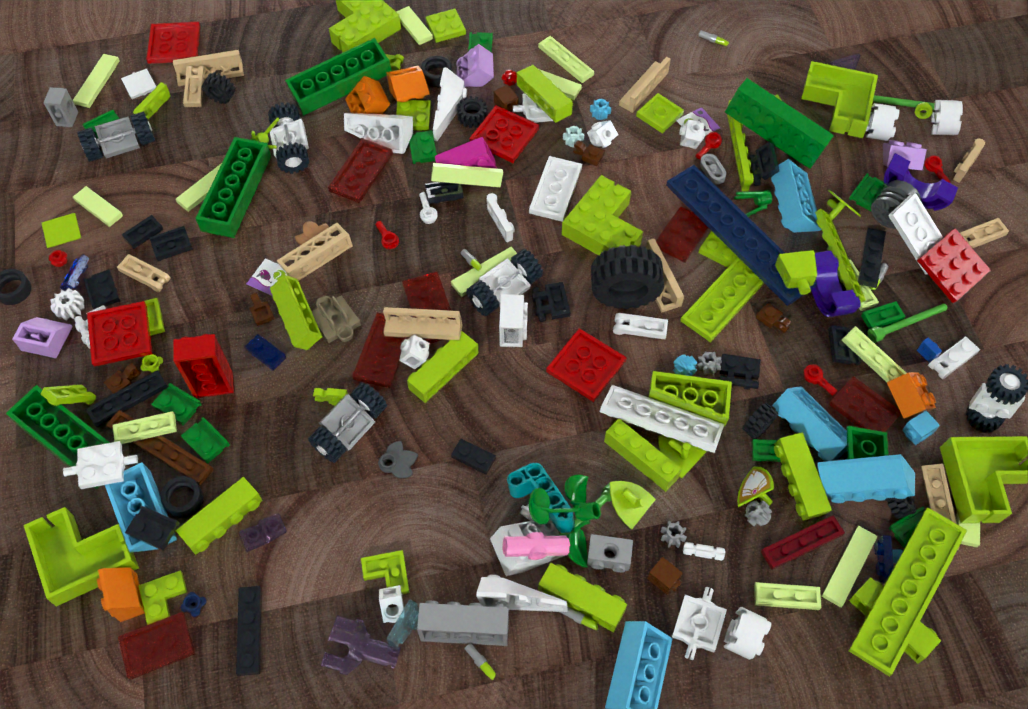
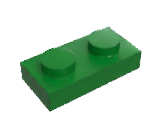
(883, 315)
(764, 450)

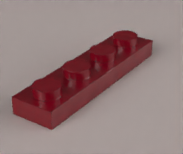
(802, 542)

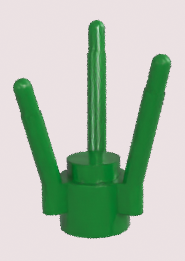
(761, 198)

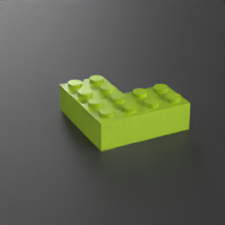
(363, 22)
(846, 90)
(596, 219)
(977, 474)
(72, 564)

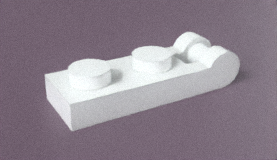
(500, 218)
(640, 326)
(954, 357)

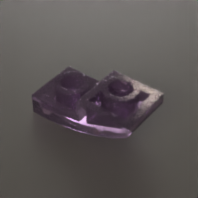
(263, 533)

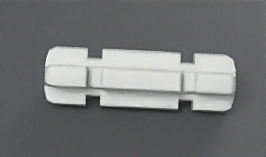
(704, 551)

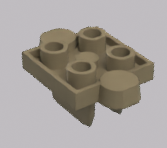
(335, 318)

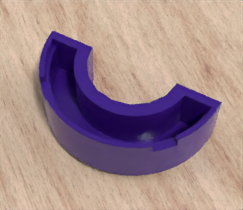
(932, 195)
(828, 291)

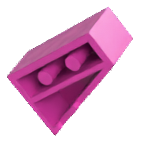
(474, 154)

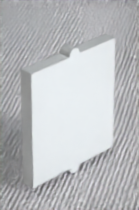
(139, 83)

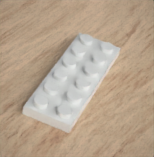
(662, 418)

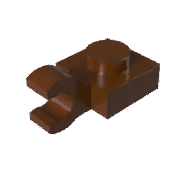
(589, 154)
(260, 311)
(773, 317)
(121, 380)

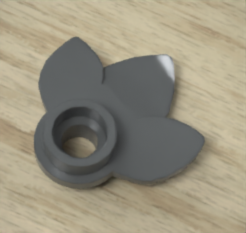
(400, 459)

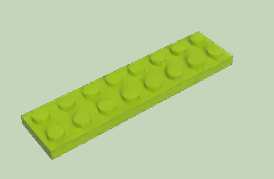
(907, 592)

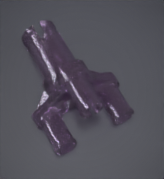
(360, 647)

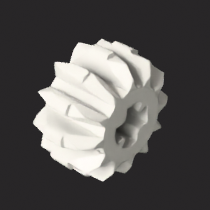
(67, 304)

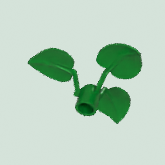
(576, 492)

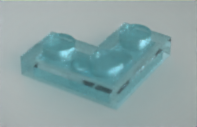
(404, 625)

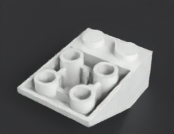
(517, 565)

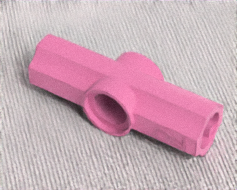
(535, 546)

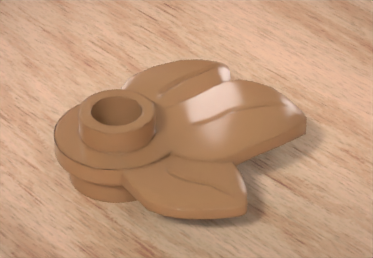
(311, 230)

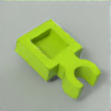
(331, 395)

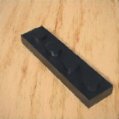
(871, 258)
(126, 398)
(249, 631)

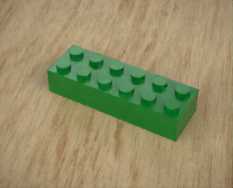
(338, 76)
(778, 123)
(233, 187)
(53, 427)

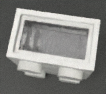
(513, 320)

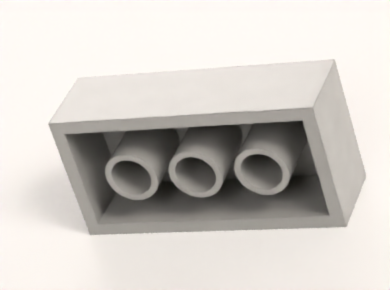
(463, 623)

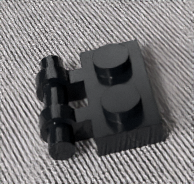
(766, 161)
(557, 301)
(740, 367)

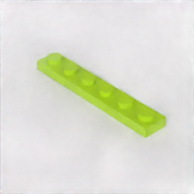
(741, 153)
(832, 238)

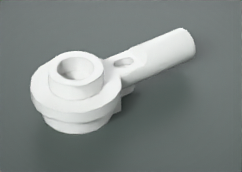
(427, 214)

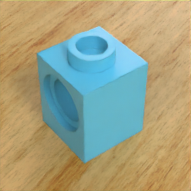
(920, 427)

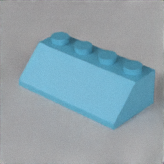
(795, 198)
(814, 421)
(867, 478)
(127, 498)
(639, 667)

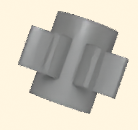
(709, 363)
(758, 513)
(673, 540)

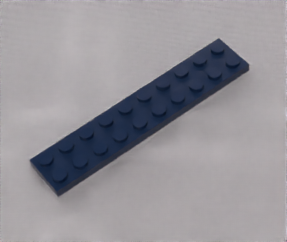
(732, 228)

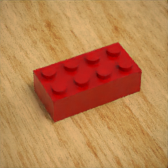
(203, 365)

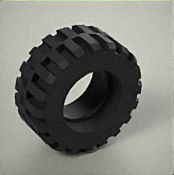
(627, 277)

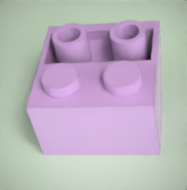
(476, 67)
(910, 151)
(42, 336)

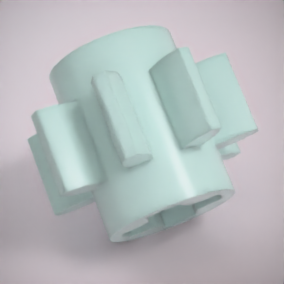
(572, 135)

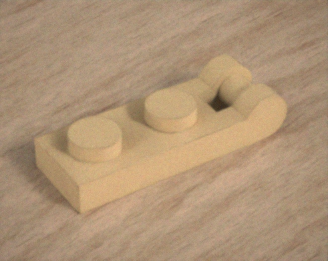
(193, 86)
(968, 159)
(985, 233)
(143, 272)

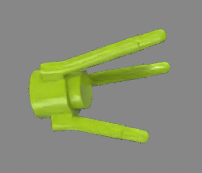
(263, 136)

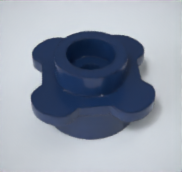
(193, 598)

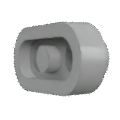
(714, 171)

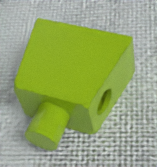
(797, 270)

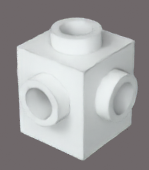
(602, 133)
(692, 133)
(414, 351)

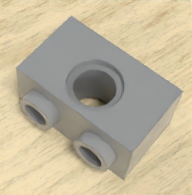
(61, 107)
(620, 547)

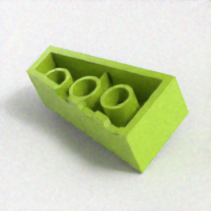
(693, 394)

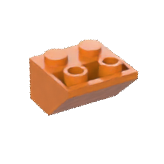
(407, 84)
(367, 97)
(911, 394)
(120, 593)

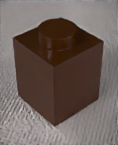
(505, 98)
(665, 576)

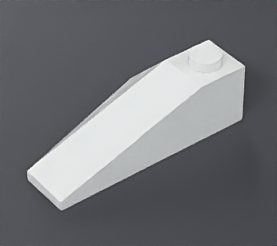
(451, 93)
(383, 129)
(516, 596)

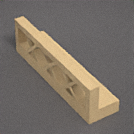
(219, 61)
(645, 85)
(318, 255)
(670, 283)
(422, 325)
(938, 491)

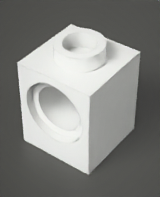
(389, 596)

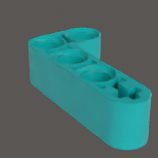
(534, 476)

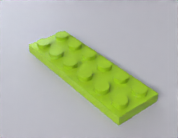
(722, 300)

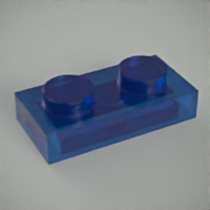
(78, 267)
(265, 352)
(885, 565)

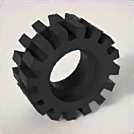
(218, 88)
(468, 105)
(760, 421)
(901, 507)

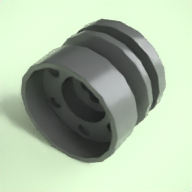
(889, 199)

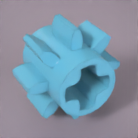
(600, 109)
(685, 365)

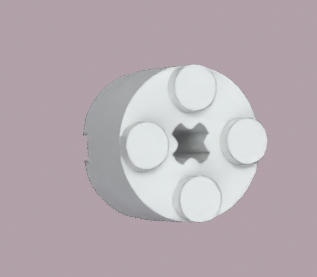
(946, 117)
(882, 122)
(746, 633)

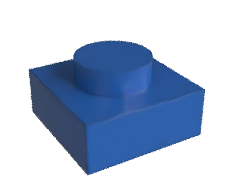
(929, 350)

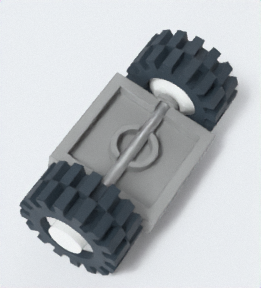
(116, 137)
(347, 422)

